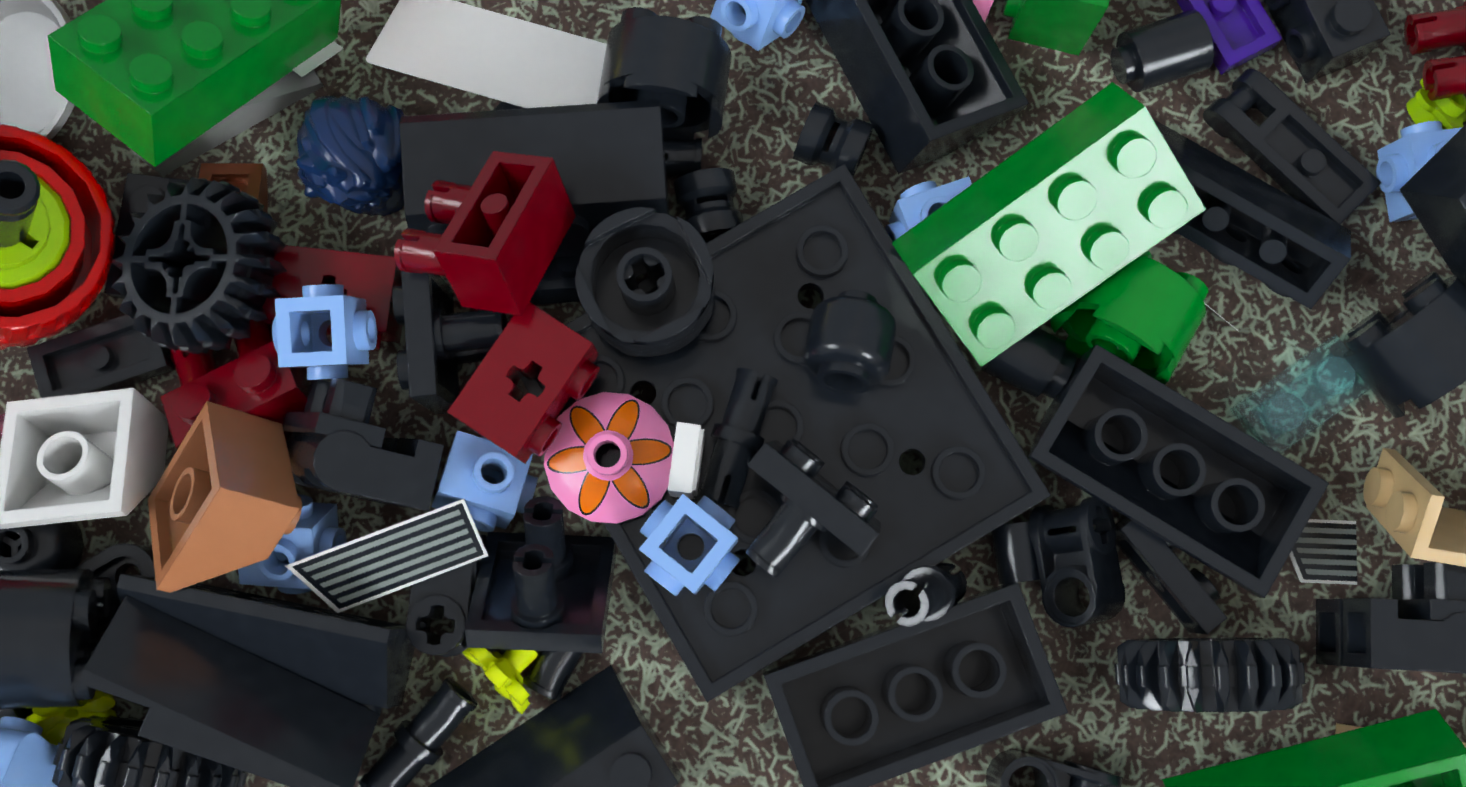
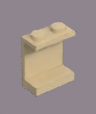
(1414, 511)

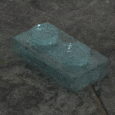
(1301, 396)

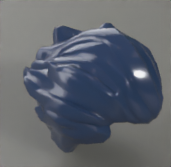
(352, 154)

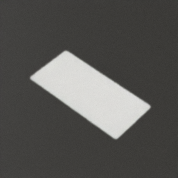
(490, 54)

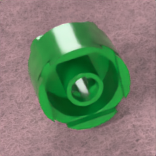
(1138, 315)

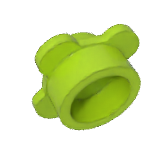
(1448, 110)

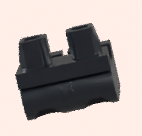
(345, 455)
(1412, 631)

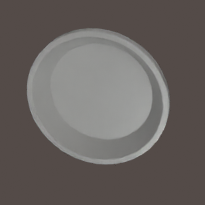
(26, 67)

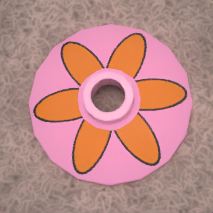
(633, 482)

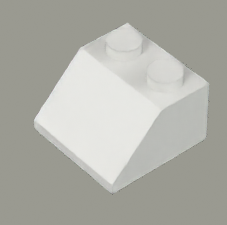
(79, 457)

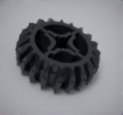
(198, 266)
(1210, 674)
(111, 754)

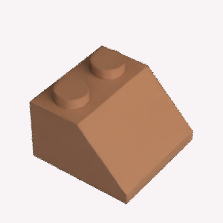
(222, 498)

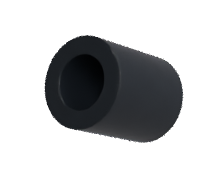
(1163, 51)

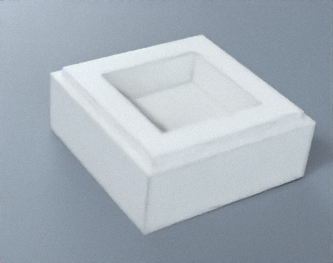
(686, 460)

